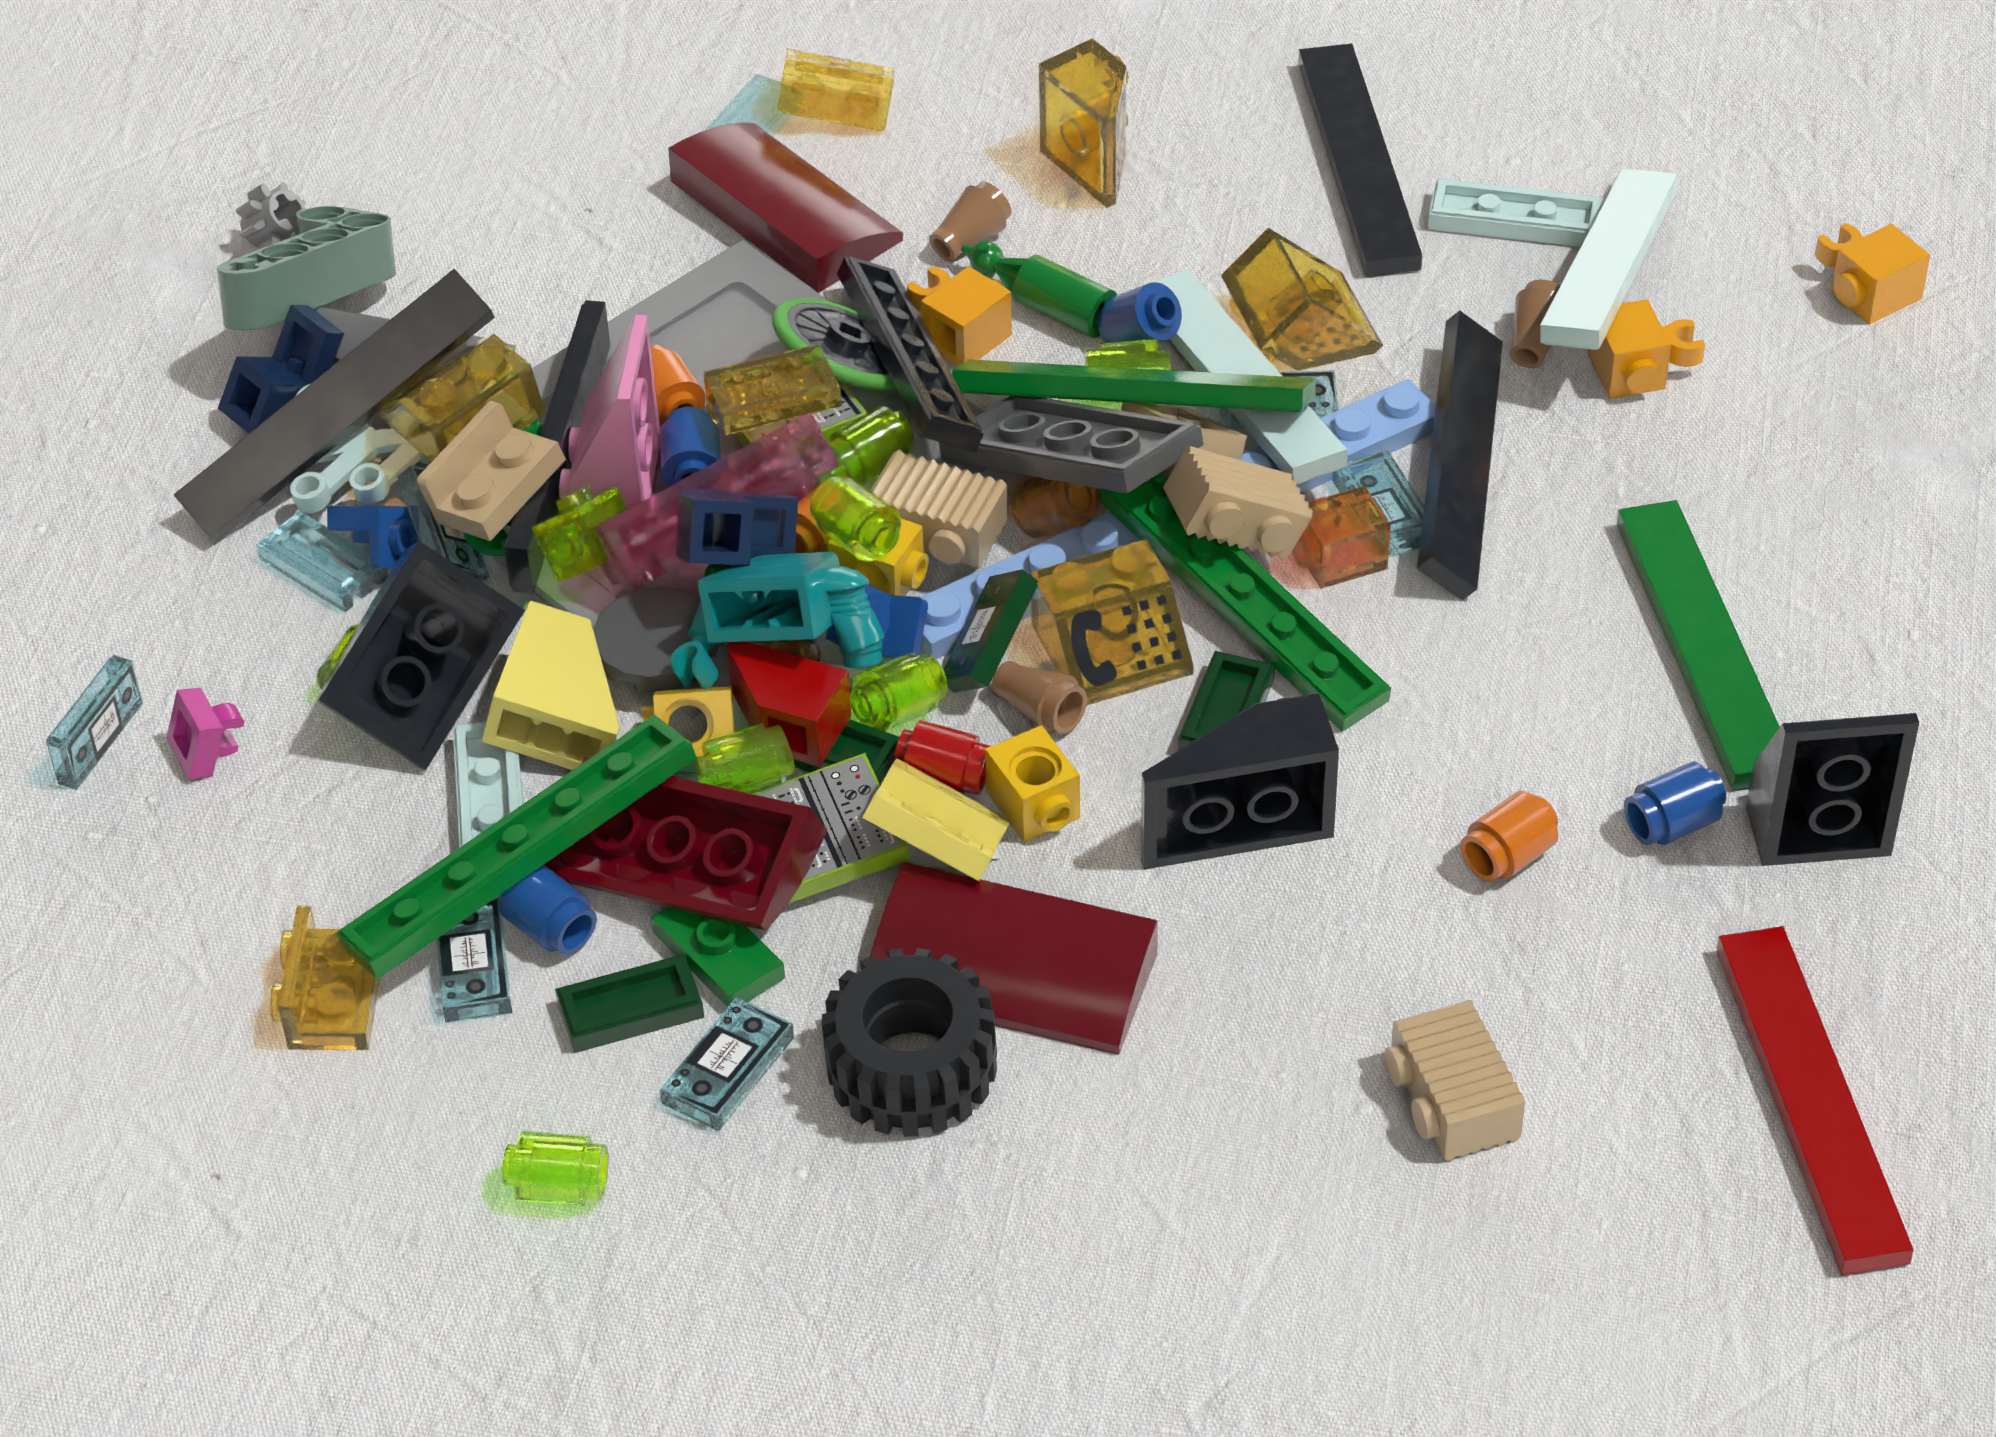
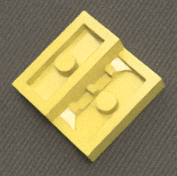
(937, 819)

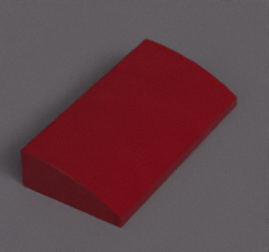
(779, 201)
(700, 852)
(1044, 958)

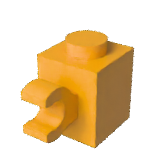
(1874, 271)
(963, 313)
(1639, 350)

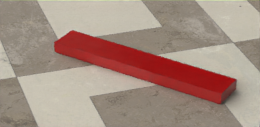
(1814, 1102)

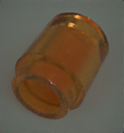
(1052, 506)

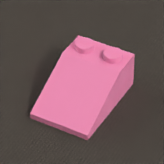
(619, 425)

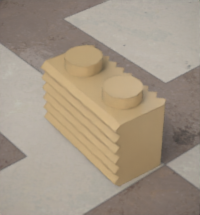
(1237, 502)
(956, 508)
(1455, 1080)

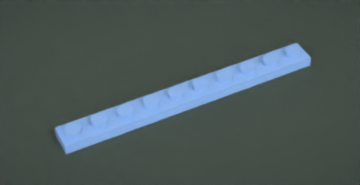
(1365, 428)

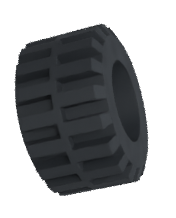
(919, 1085)

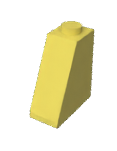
(553, 691)

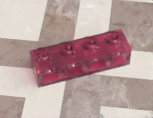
(776, 463)

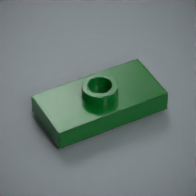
(720, 953)

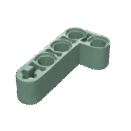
(328, 259)

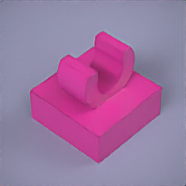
(200, 732)

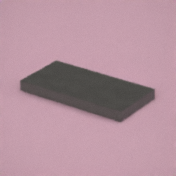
(1076, 443)

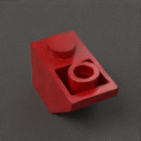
(794, 692)

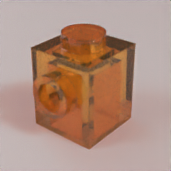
(1344, 538)

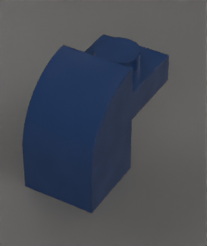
(265, 384)
(734, 526)

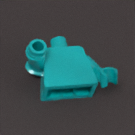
(780, 600)

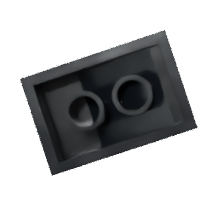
(419, 654)
(1243, 786)
(1831, 788)

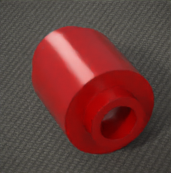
(945, 755)

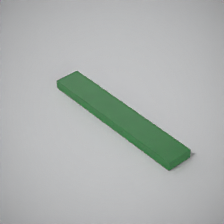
(1135, 385)
(1254, 606)
(1700, 635)
(515, 846)

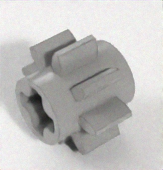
(269, 215)

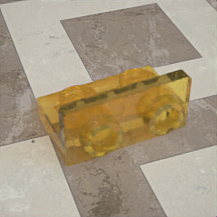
(835, 90)
(771, 389)
(324, 993)

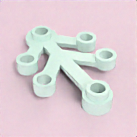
(352, 464)

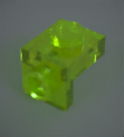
(570, 535)

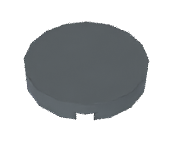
(642, 632)

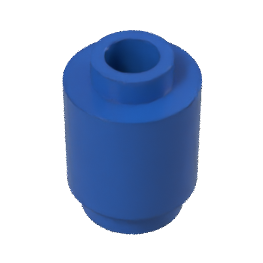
(1141, 314)
(687, 443)
(1675, 804)
(549, 911)

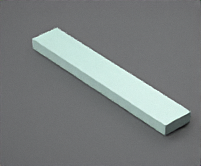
(1608, 259)
(1216, 344)

